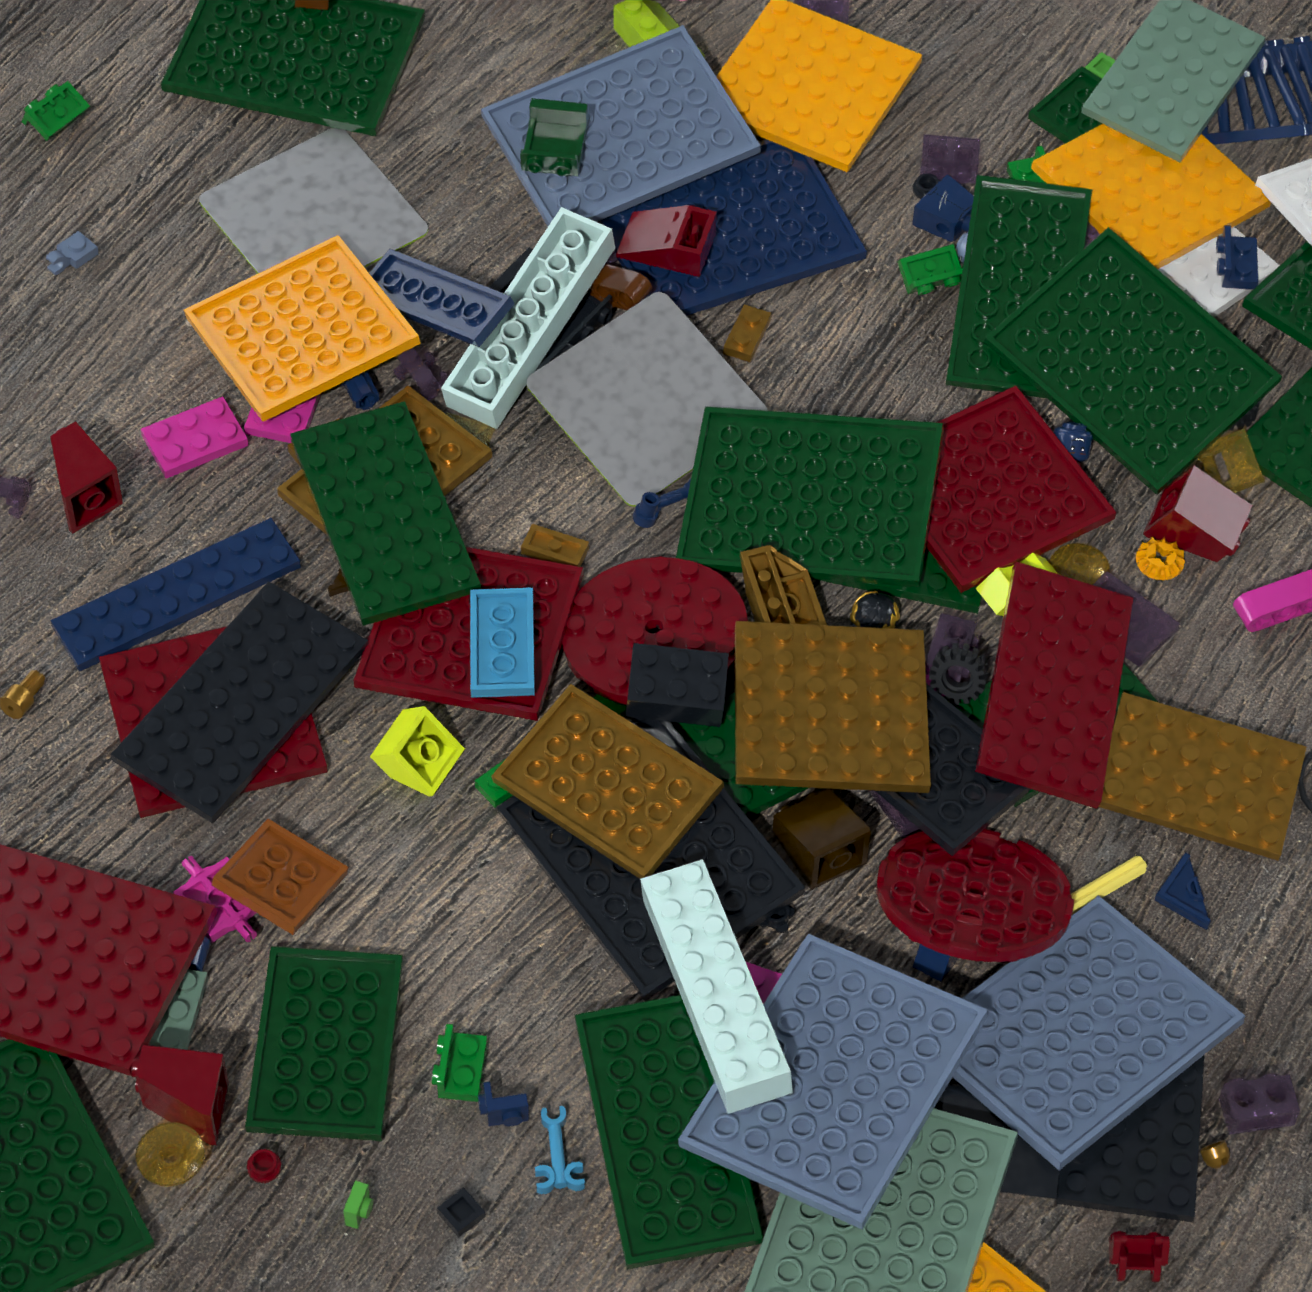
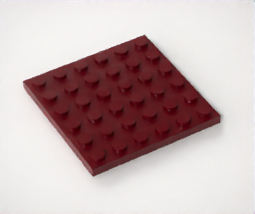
(1006, 490)
(429, 649)
(143, 675)

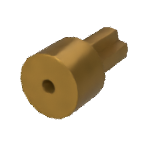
(20, 697)

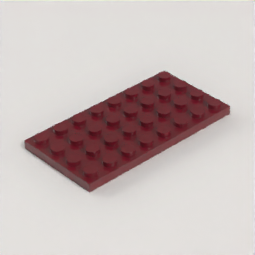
(1055, 685)

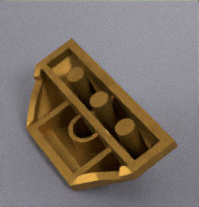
(779, 588)

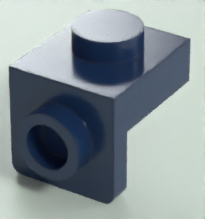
(503, 1110)

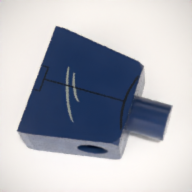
(944, 210)

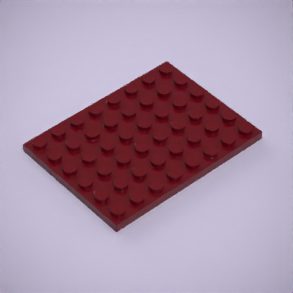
(89, 958)

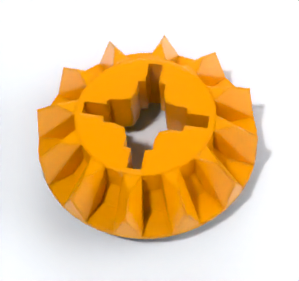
(1154, 567)

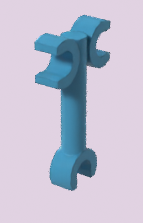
(559, 1174)

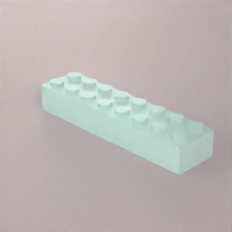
(544, 298)
(716, 987)

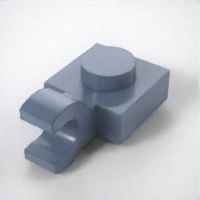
(72, 251)

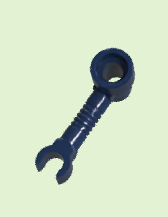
(648, 509)

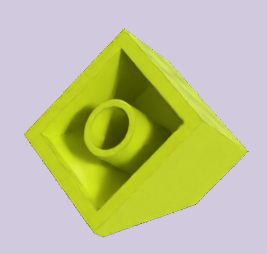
(417, 751)

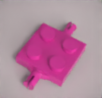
(230, 913)

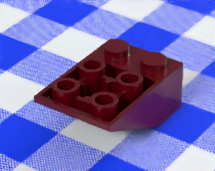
(670, 238)

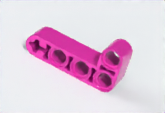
(1275, 602)

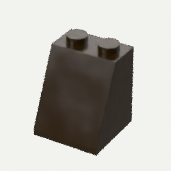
(822, 837)

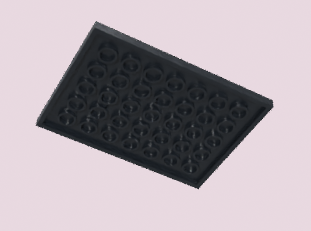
(609, 899)

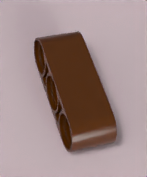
(622, 284)

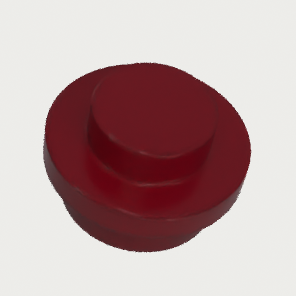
(263, 1166)

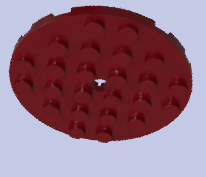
(621, 604)
(1021, 906)

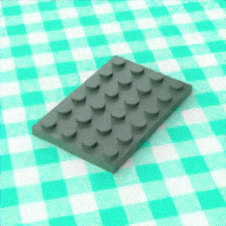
(1173, 76)

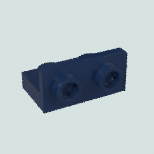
(1238, 261)

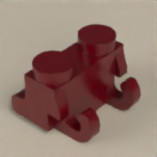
(1138, 1253)

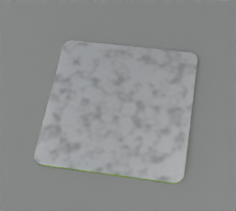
(309, 197)
(640, 395)

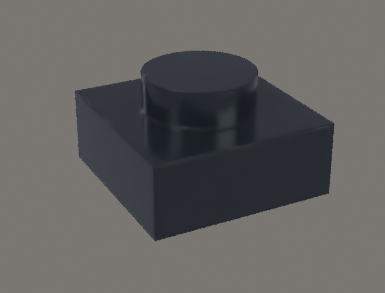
(461, 1212)

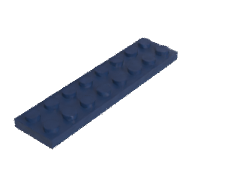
(175, 594)

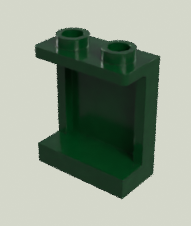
(555, 137)

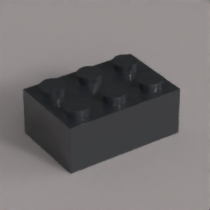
(677, 685)

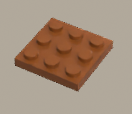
(280, 876)

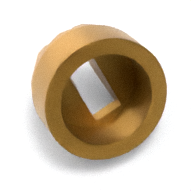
(1216, 1154)

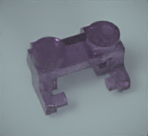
(418, 370)
(16, 494)

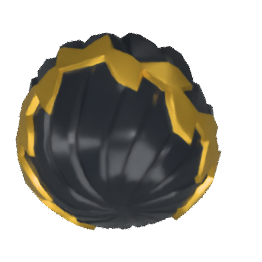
(875, 611)

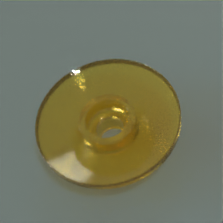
(1066, 559)
(167, 1141)

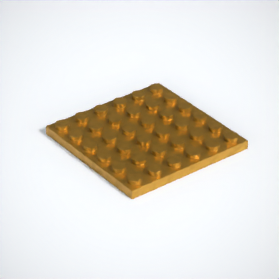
(831, 707)

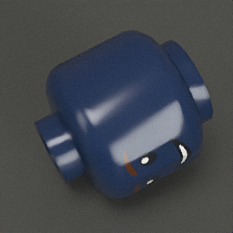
(1075, 439)

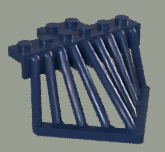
(1275, 60)

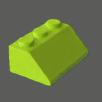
(641, 21)

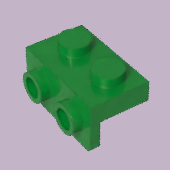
(931, 269)

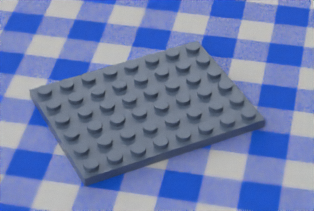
(650, 128)
(1088, 1032)
(865, 1074)

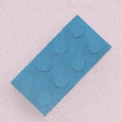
(502, 642)

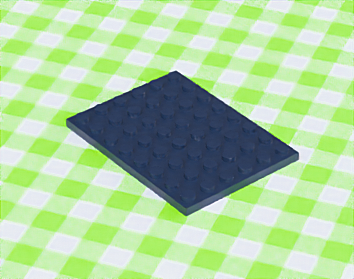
(771, 229)

